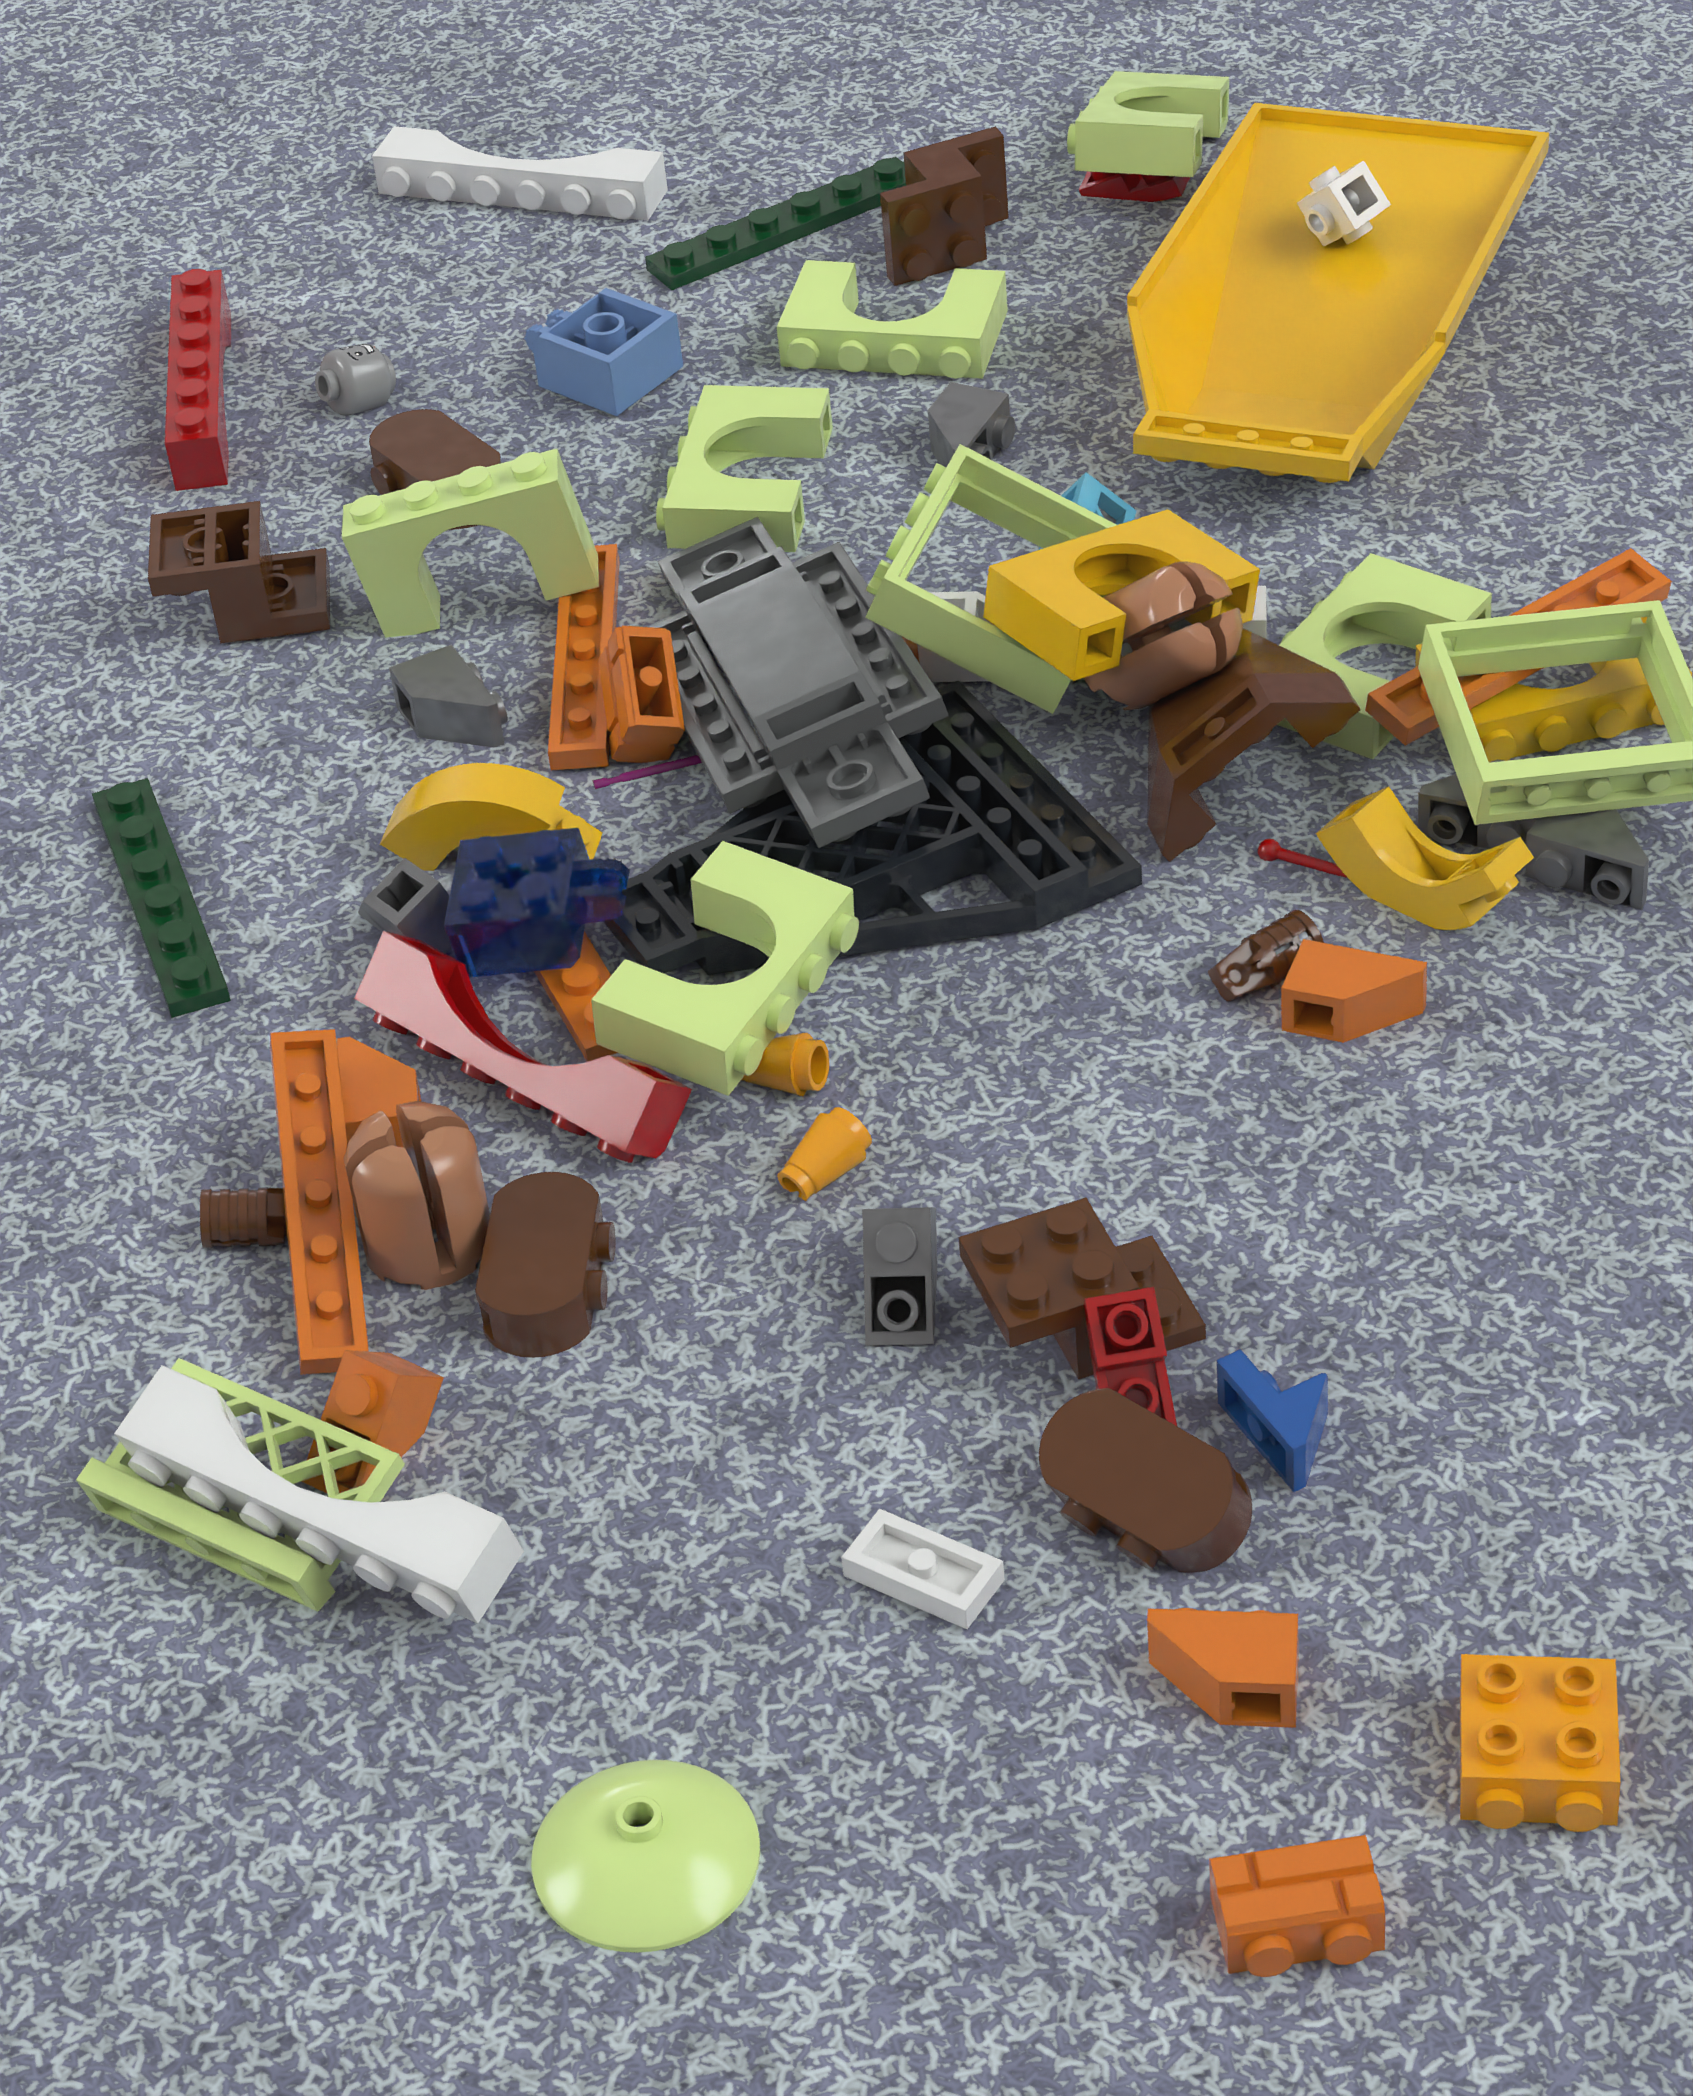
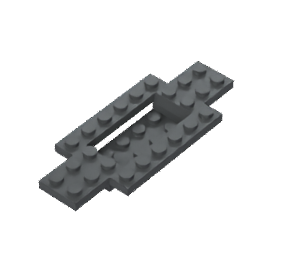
(810, 673)

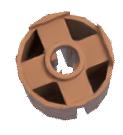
(1163, 658)
(416, 1189)

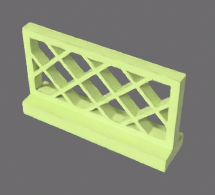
(223, 1535)

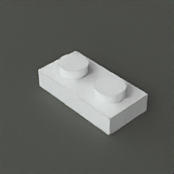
(923, 1568)

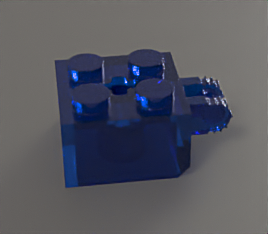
(526, 901)

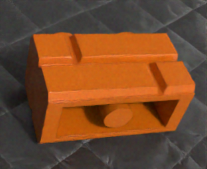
(641, 694)
(1297, 1906)

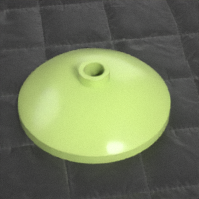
(652, 1881)

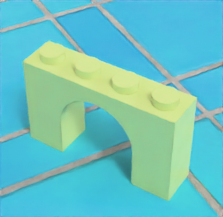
(1149, 123)
(948, 341)
(734, 427)
(520, 497)
(1375, 606)
(722, 1029)

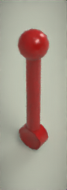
(1271, 850)

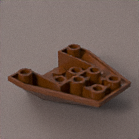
(1219, 718)

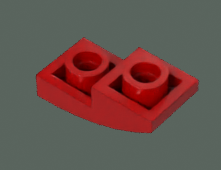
(1132, 186)
(1130, 1349)

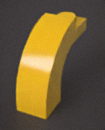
(477, 803)
(1412, 874)

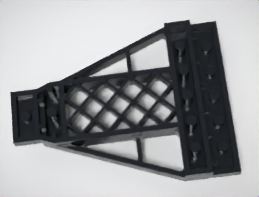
(998, 819)

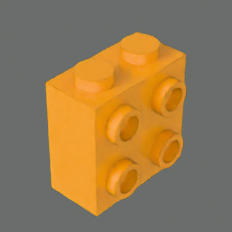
(1539, 1741)

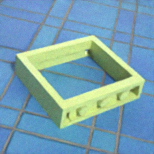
(947, 629)
(1566, 781)

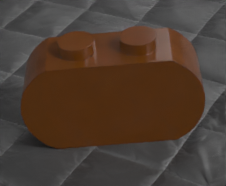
(424, 447)
(543, 1264)
(1144, 1483)

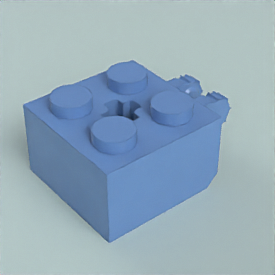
(606, 351)

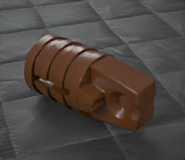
(1254, 961)
(242, 1217)

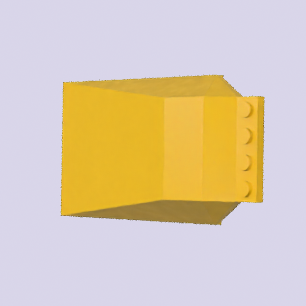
(1305, 352)

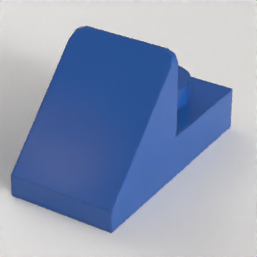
(1278, 1423)

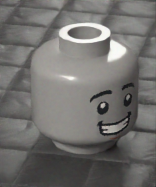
(355, 379)

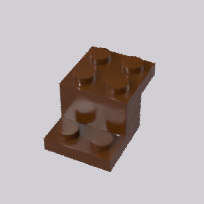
(944, 207)
(231, 557)
(1046, 1265)

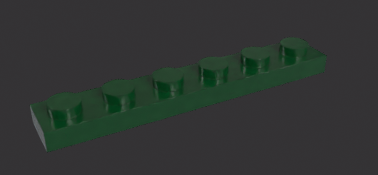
(776, 225)
(160, 898)

